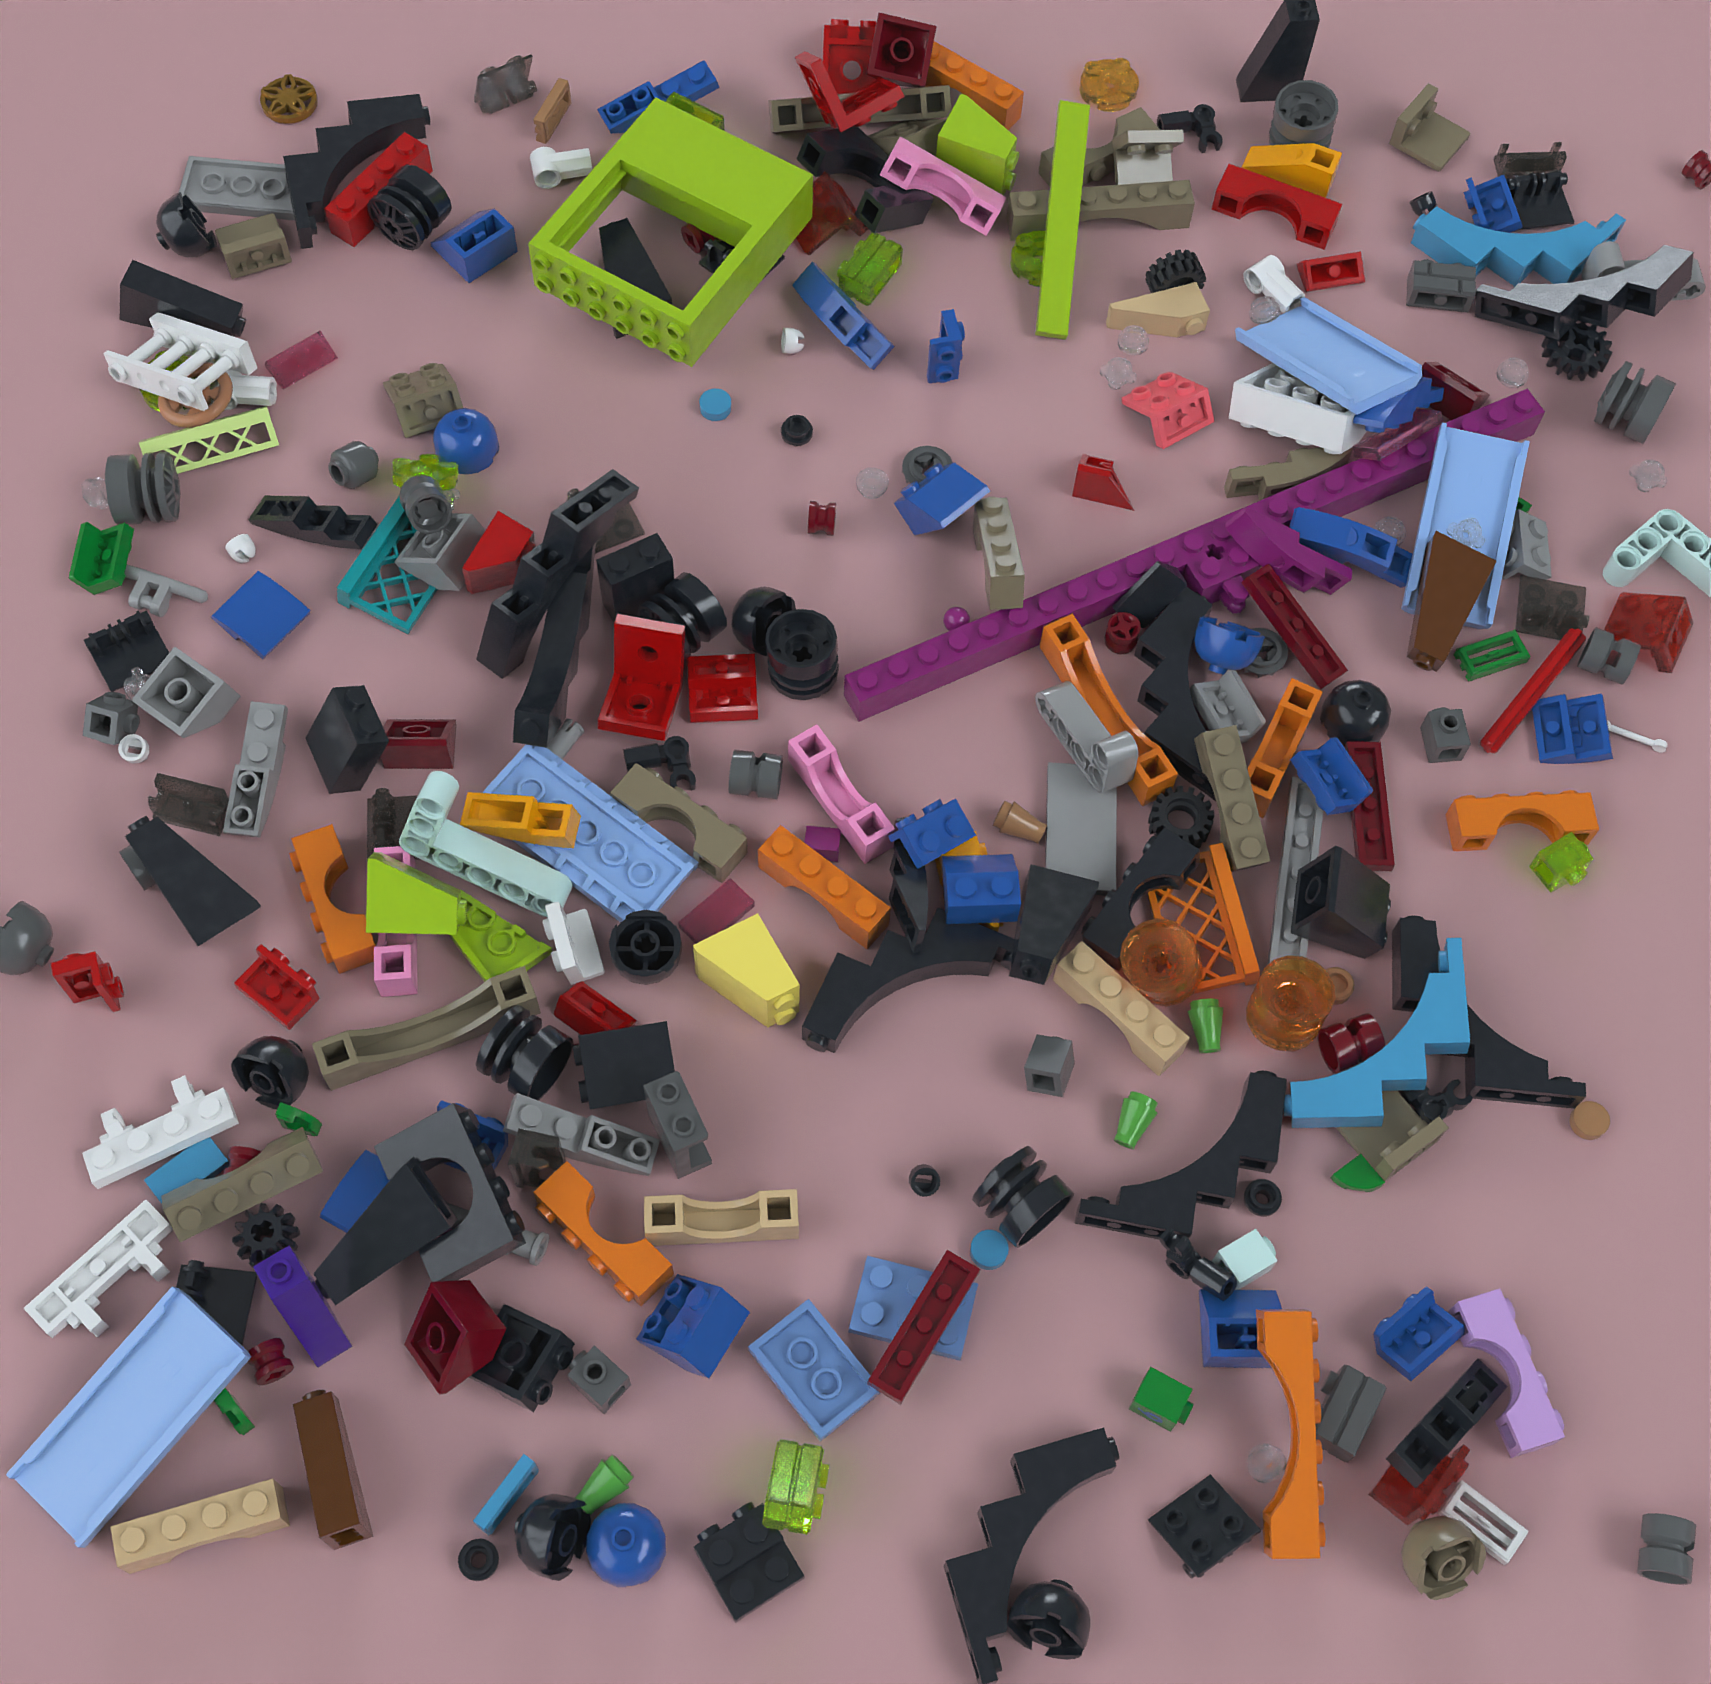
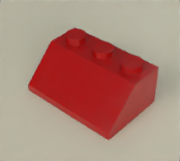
(497, 555)

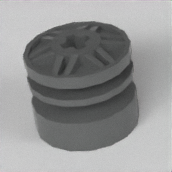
(1304, 114)
(1634, 402)
(136, 488)

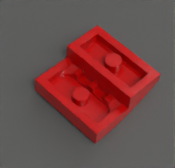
(722, 688)

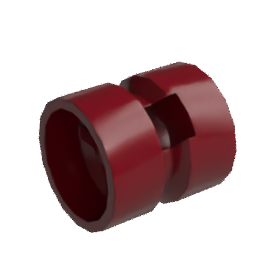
(1348, 1044)

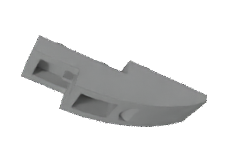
(258, 771)
(583, 1138)

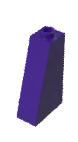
(302, 1305)

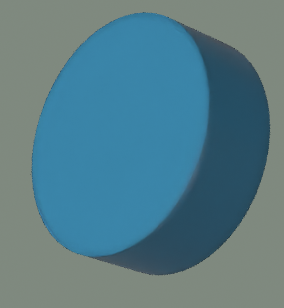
(715, 404)
(989, 1249)

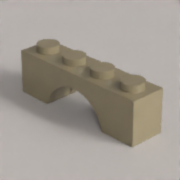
(1101, 160)
(1001, 555)
(1227, 772)
(716, 845)
(214, 1200)

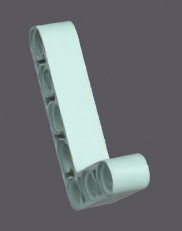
(1666, 536)
(474, 856)

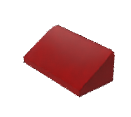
(1331, 271)
(589, 1011)

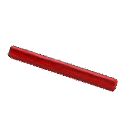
(1532, 691)

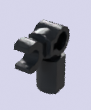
(1199, 120)
(673, 752)
(1437, 1105)
(1188, 1263)

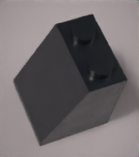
(1341, 904)

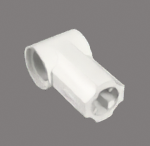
(551, 167)
(1270, 279)
(250, 390)

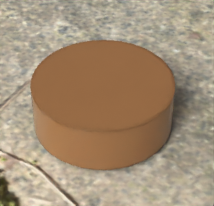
(1343, 984)
(1589, 1120)

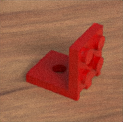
(846, 44)
(854, 109)
(644, 677)

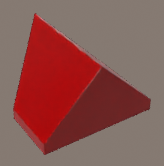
(1099, 482)

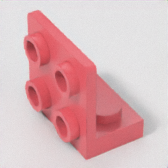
(1174, 406)

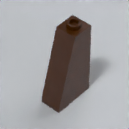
(1446, 594)
(331, 1471)

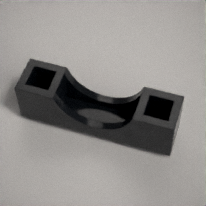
(1165, 864)

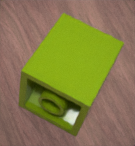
(978, 146)
(410, 900)

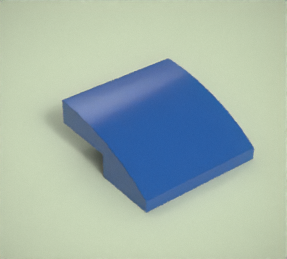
(261, 614)
(1572, 730)
(355, 1192)

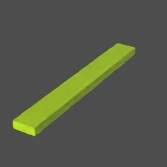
(1062, 220)

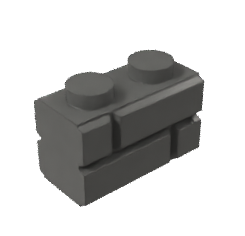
(1441, 286)
(1347, 1411)

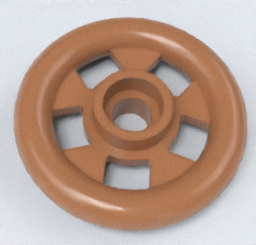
(220, 395)

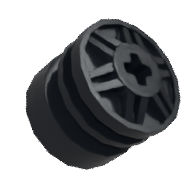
(409, 207)
(689, 604)
(802, 654)
(524, 1053)
(1017, 1190)

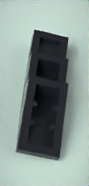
(313, 523)
(909, 894)
(1446, 1423)

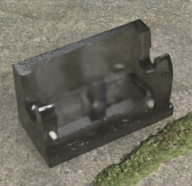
(1528, 162)
(189, 804)
(531, 1154)

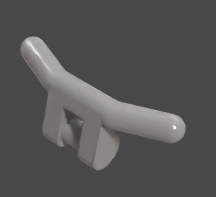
(164, 589)

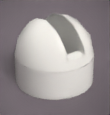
(790, 339)
(241, 548)
(136, 742)

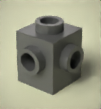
(110, 718)

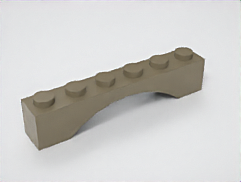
(917, 104)
(1159, 204)
(370, 1051)

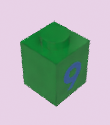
(1162, 1400)

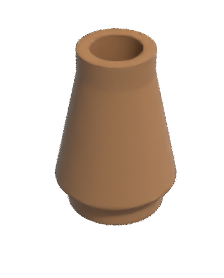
(1018, 822)

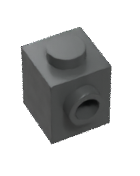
(1445, 735)
(1049, 1065)
(598, 1378)

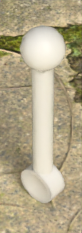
(1657, 745)

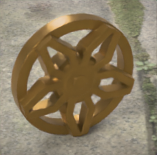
(288, 99)

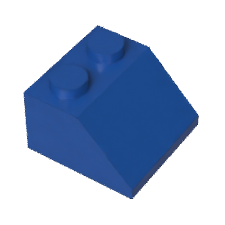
(939, 498)
(980, 889)

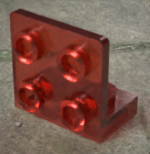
(830, 213)
(1655, 623)
(1413, 1503)

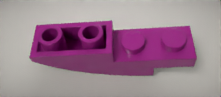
(1280, 547)

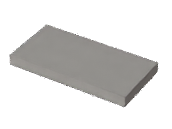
(237, 187)
(1080, 827)

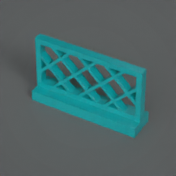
(367, 566)

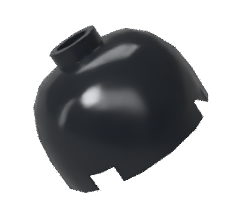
(183, 227)
(755, 614)
(1356, 712)
(645, 947)
(272, 1069)
(551, 1534)
(1051, 1617)

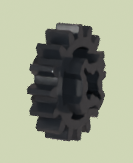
(1577, 351)

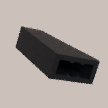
(1280, 53)
(628, 260)
(151, 291)
(191, 884)
(1048, 919)
(393, 1227)

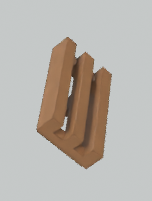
(552, 110)

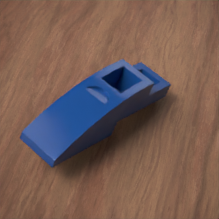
(624, 110)
(842, 316)
(1400, 408)
(1352, 543)

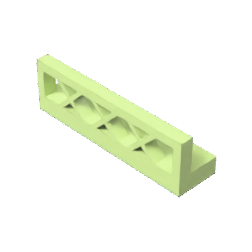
(213, 428)

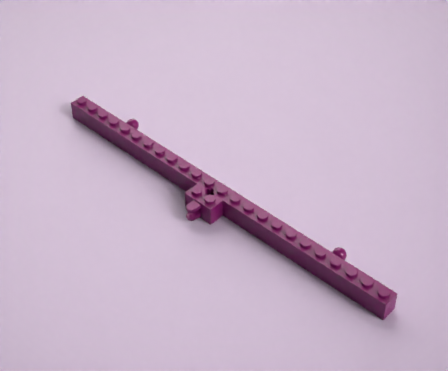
(1204, 556)

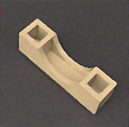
(1147, 1029)
(691, 1221)
(229, 1515)

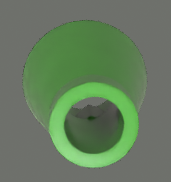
(1206, 1023)
(1135, 1117)
(604, 1484)

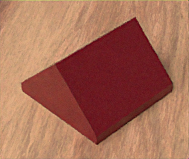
(901, 50)
(1459, 394)
(419, 744)

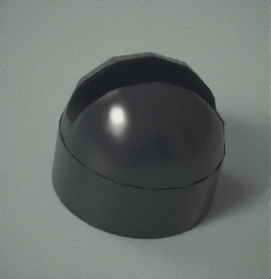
(1423, 202)
(921, 1186)

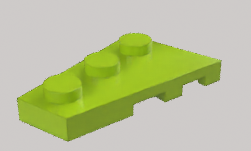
(495, 944)

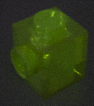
(1562, 862)

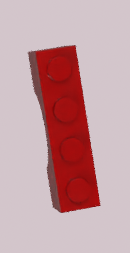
(1246, 192)
(348, 211)

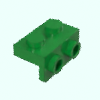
(101, 557)

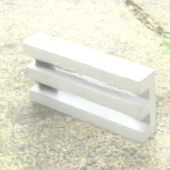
(1493, 1511)

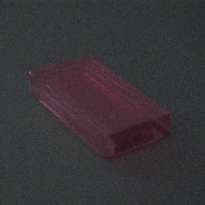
(717, 912)

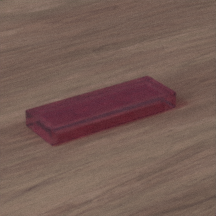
(1383, 444)

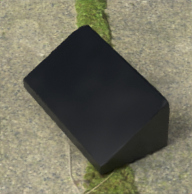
(1152, 593)

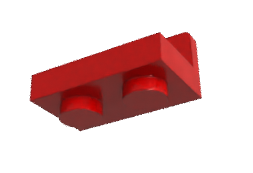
(88, 978)
(278, 987)

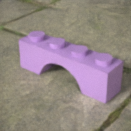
(1529, 1418)

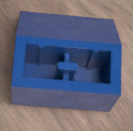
(477, 244)
(693, 1325)
(1231, 1328)

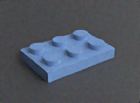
(887, 1297)
(813, 1369)

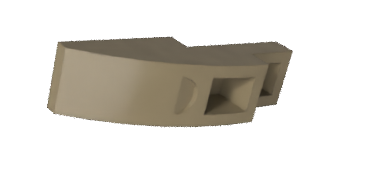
(1276, 477)

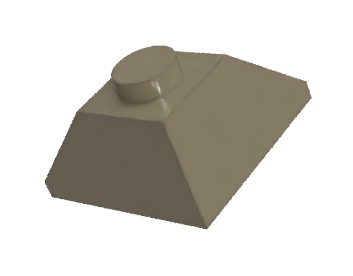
(919, 132)

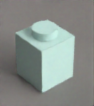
(1247, 1258)

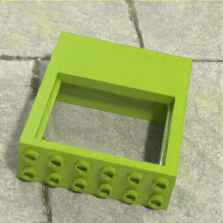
(700, 179)

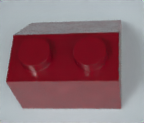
(453, 1333)

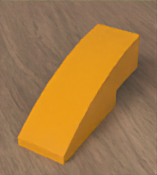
(521, 819)

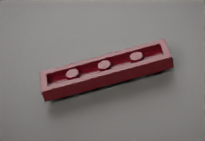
(1294, 626)
(1371, 816)
(923, 1327)

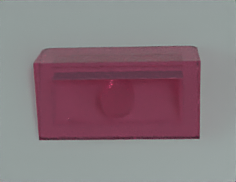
(300, 360)

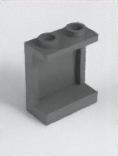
(677, 1124)

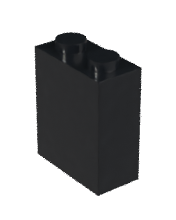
(634, 575)
(347, 739)
(622, 1062)

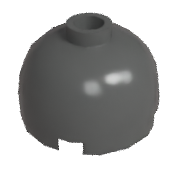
(25, 940)

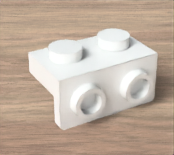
(575, 943)

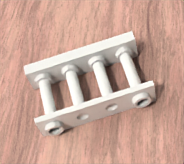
(181, 338)

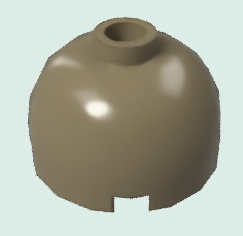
(1441, 1555)

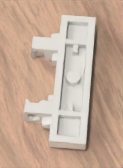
(131, 1148)
(75, 1292)

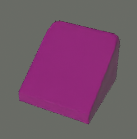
(824, 841)

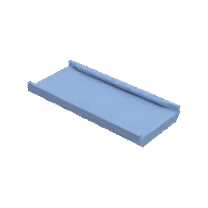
(1333, 357)
(1468, 479)
(615, 855)
(129, 1415)

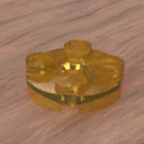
(1116, 72)

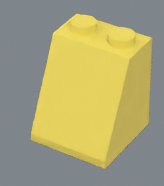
(749, 971)

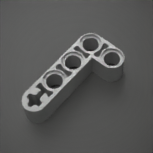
(1607, 259)
(1102, 758)

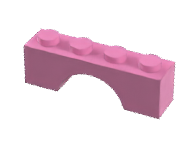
(918, 169)
(820, 769)
(396, 952)

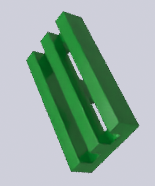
(1469, 664)

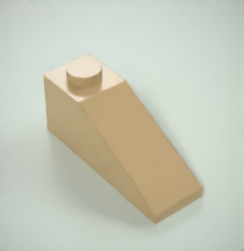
(1163, 313)

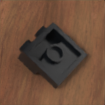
(526, 1359)
(747, 1561)

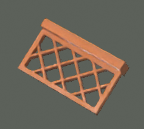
(1231, 917)

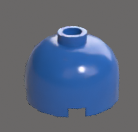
(466, 439)
(1226, 645)
(626, 1545)

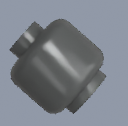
(353, 464)

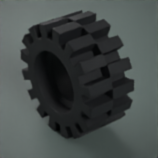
(1175, 271)
(1184, 802)

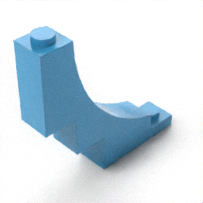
(1513, 256)
(1435, 1027)

